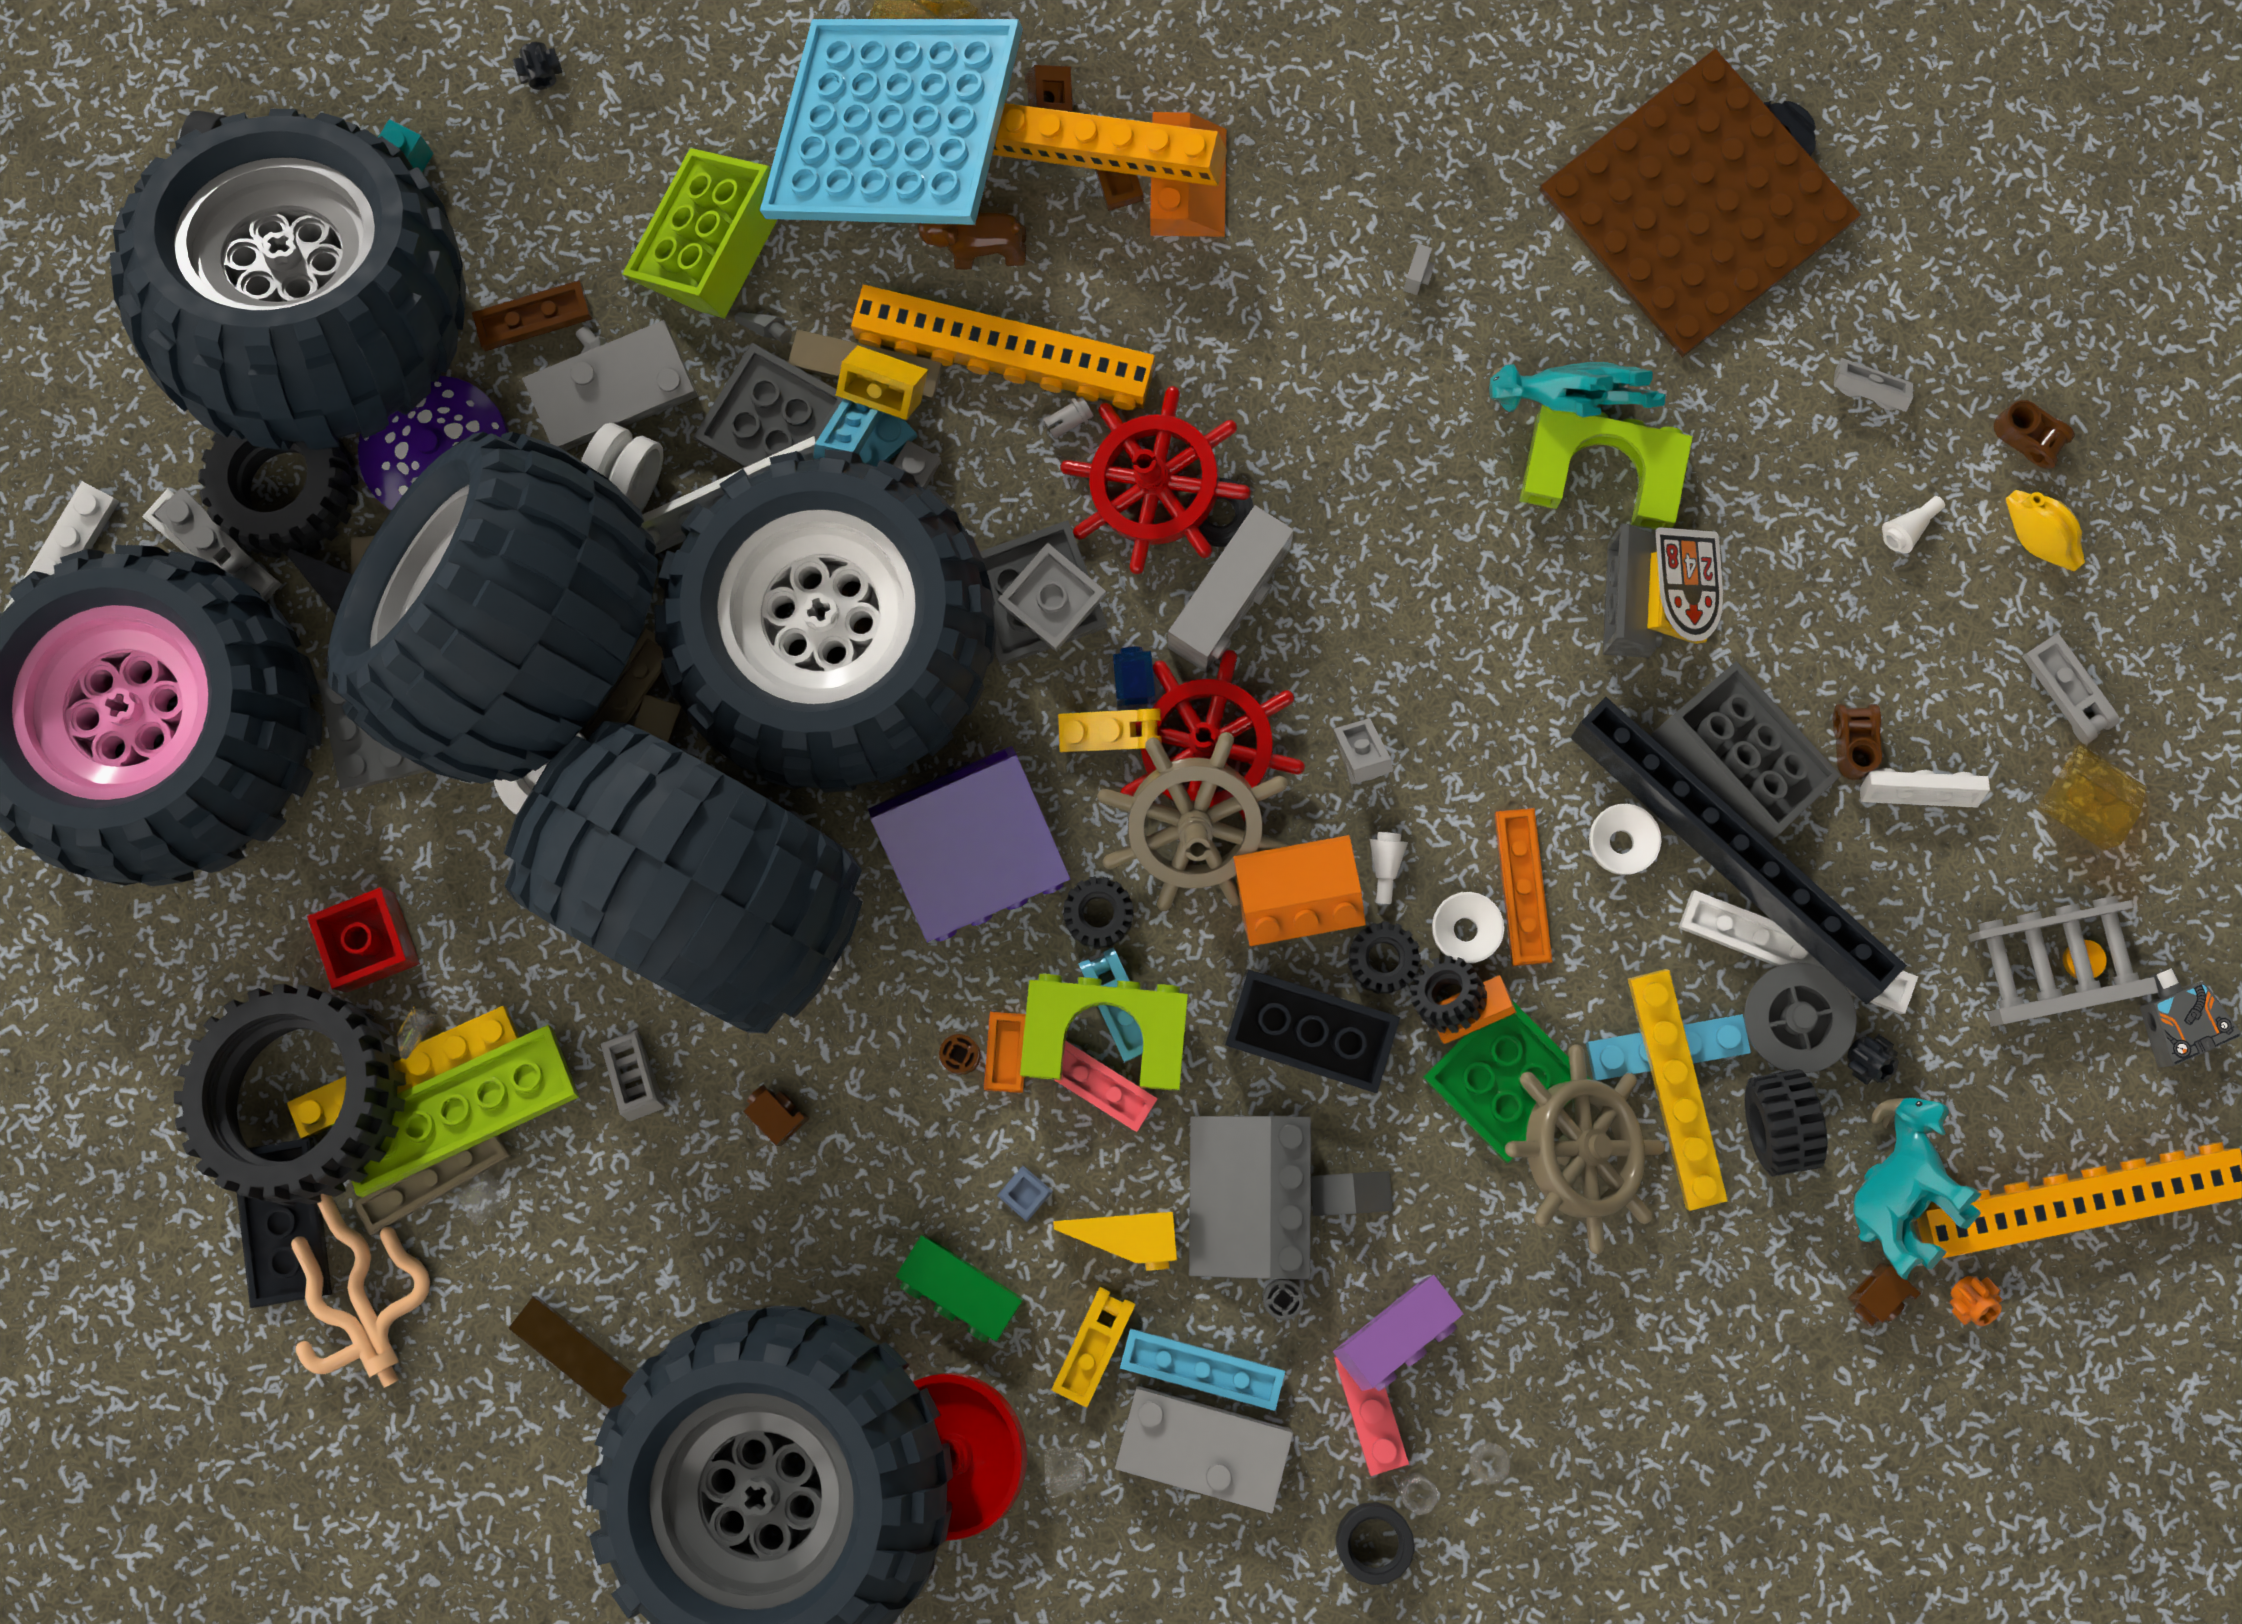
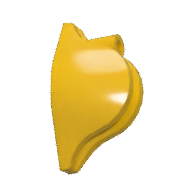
(2047, 528)

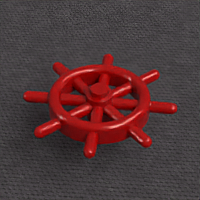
(1154, 479)
(1206, 734)

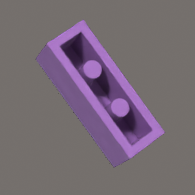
(1399, 1334)

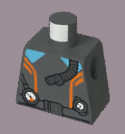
(2185, 1020)

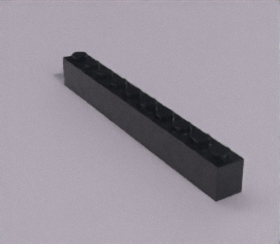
(1738, 851)

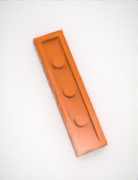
(1523, 887)

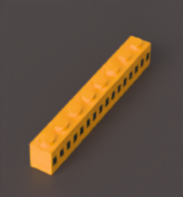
(1111, 144)
(1003, 347)
(2090, 1201)

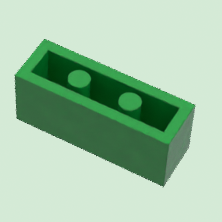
(958, 1289)

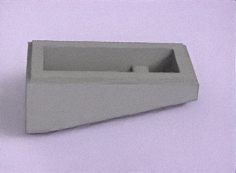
(643, 1106)

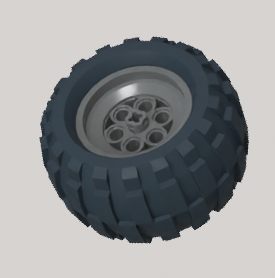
(801, 1385)

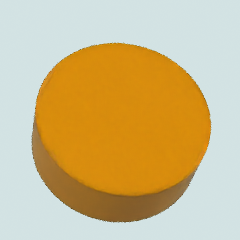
(2096, 956)

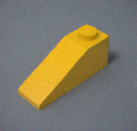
(1135, 1237)

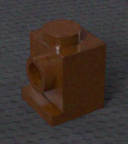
(1052, 82)
(774, 1114)
(1881, 1295)

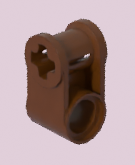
(2039, 434)
(1859, 732)

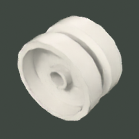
(626, 461)

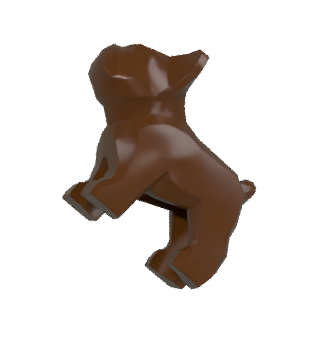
(989, 235)

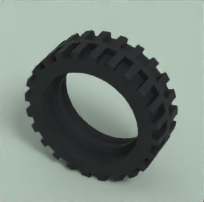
(220, 1066)

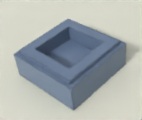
(1025, 1193)

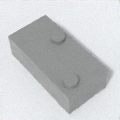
(610, 385)
(1230, 589)
(1204, 1449)

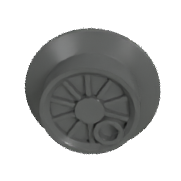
(1800, 1017)

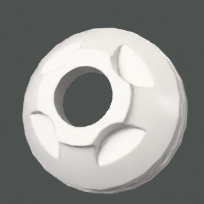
(1638, 825)
(1478, 910)

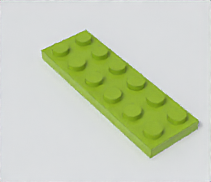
(472, 1106)

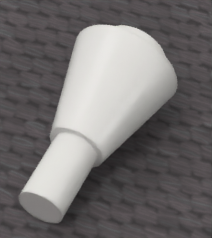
(1904, 531)
(1387, 858)

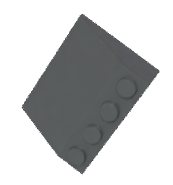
(1747, 752)
(1250, 1197)

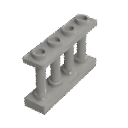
(2049, 998)

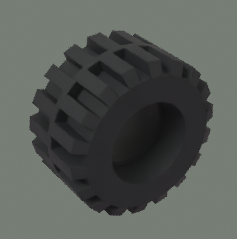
(1786, 1122)

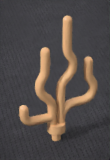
(371, 1339)

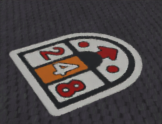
(1690, 580)

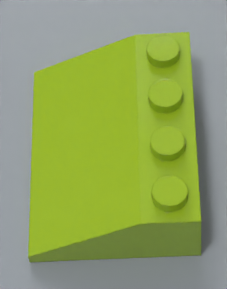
(704, 233)

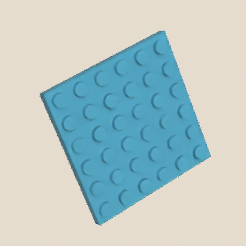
(892, 120)

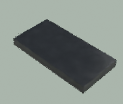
(267, 1236)

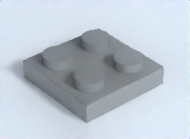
(1051, 597)

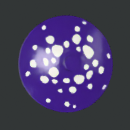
(415, 440)

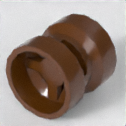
(965, 1055)

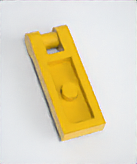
(1107, 730)
(1092, 1349)

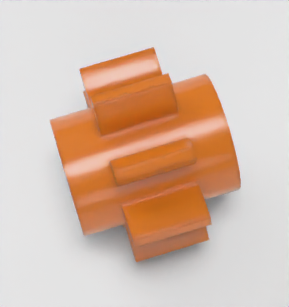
(1976, 1301)

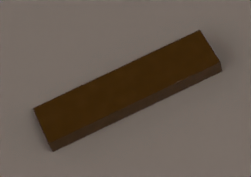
(572, 1352)

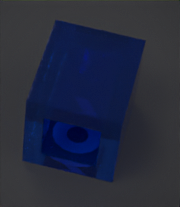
(1134, 676)

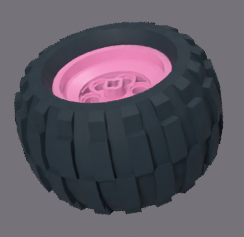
(230, 746)

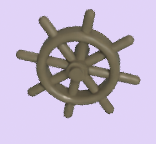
(1193, 821)
(1585, 1149)

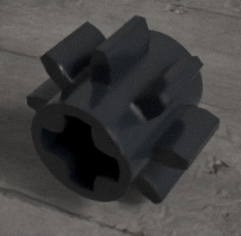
(537, 65)
(1872, 1059)

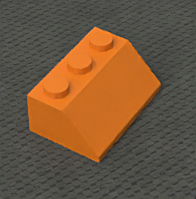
(1187, 207)
(1299, 890)

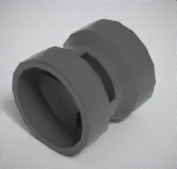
(1280, 1294)

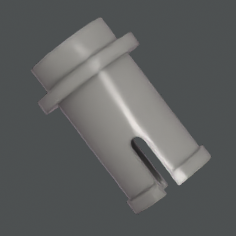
(1070, 415)

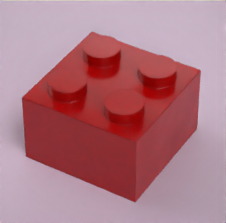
(363, 940)

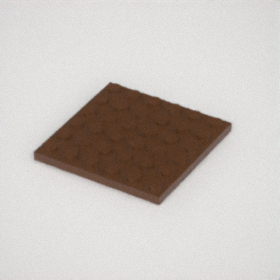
(1699, 202)

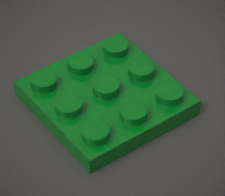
(1484, 1073)

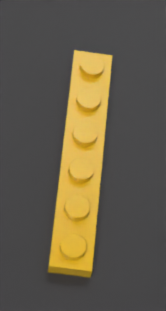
(430, 1058)
(1677, 1089)

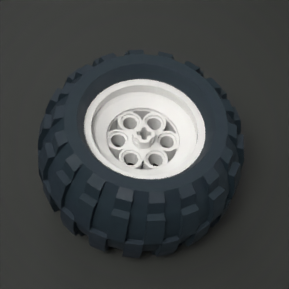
(898, 683)

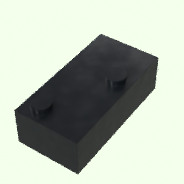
(1311, 1030)

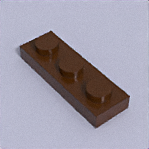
(532, 315)

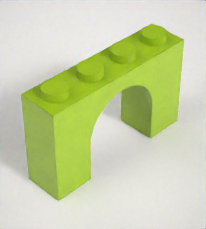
(1656, 453)
(1056, 1004)

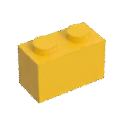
(881, 382)

